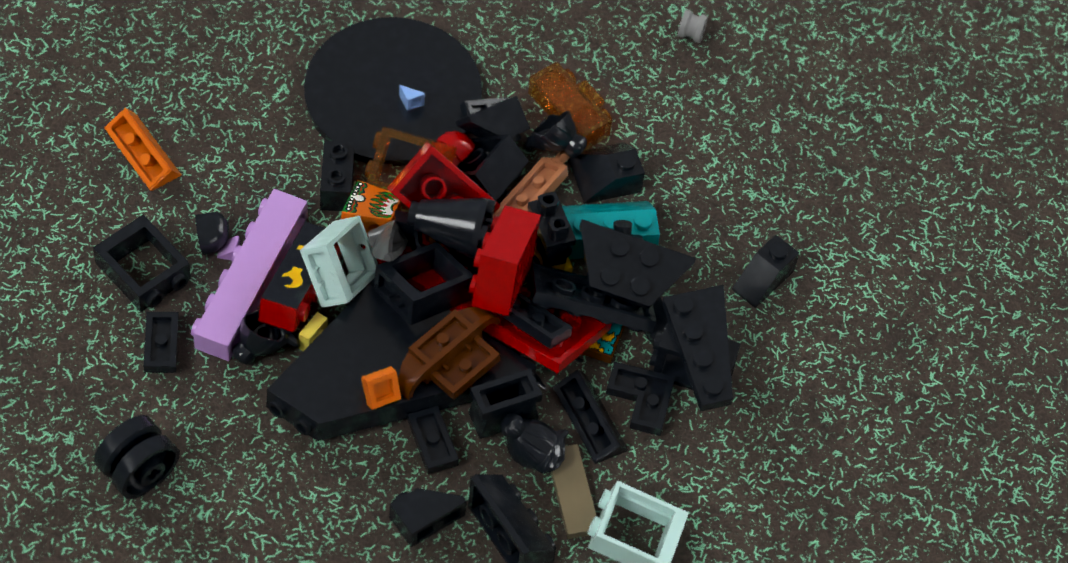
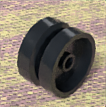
(136, 456)

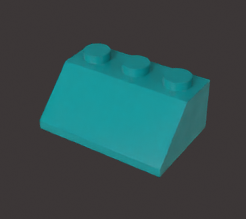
(639, 213)

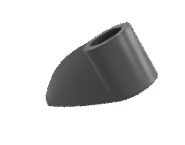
(387, 241)

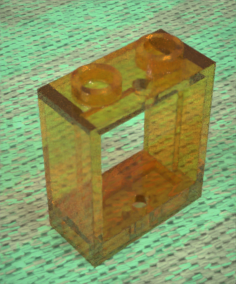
(381, 144)

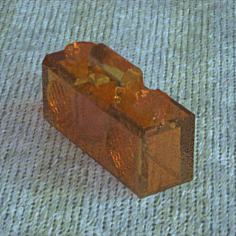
(557, 92)

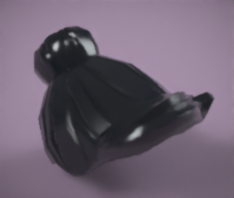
(557, 134)
(260, 339)
(534, 443)

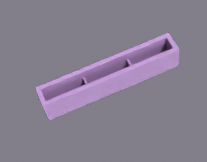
(250, 273)

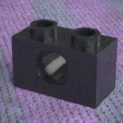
(337, 174)

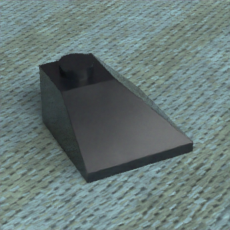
(607, 172)

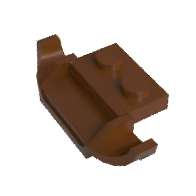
(450, 354)

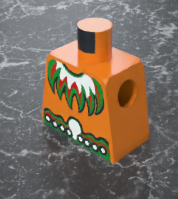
(371, 204)

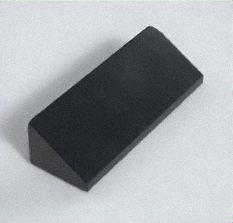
(589, 417)

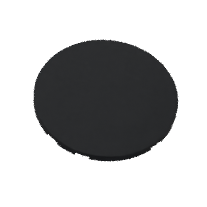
(357, 77)

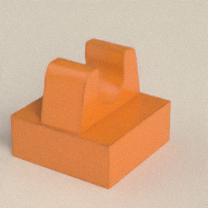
(381, 387)

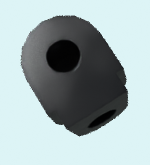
(212, 231)

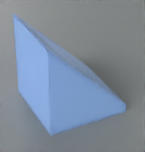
(411, 98)

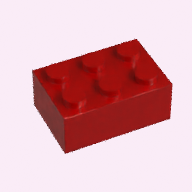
(433, 177)
(504, 260)

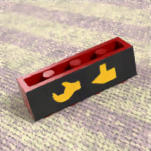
(291, 289)

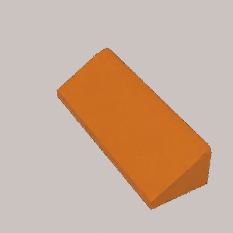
(141, 150)

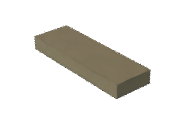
(573, 494)

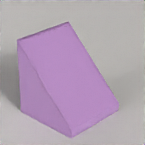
(227, 251)

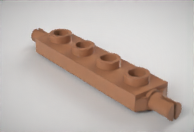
(541, 179)

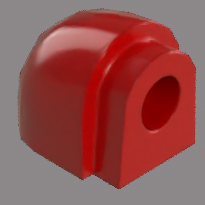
(461, 141)

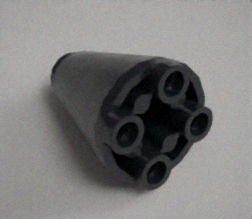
(454, 222)

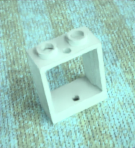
(325, 267)
(643, 505)

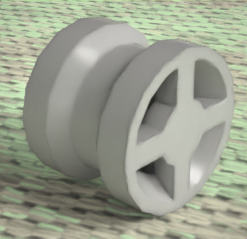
(692, 26)

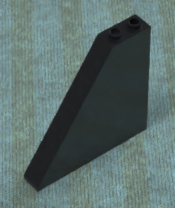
(324, 385)

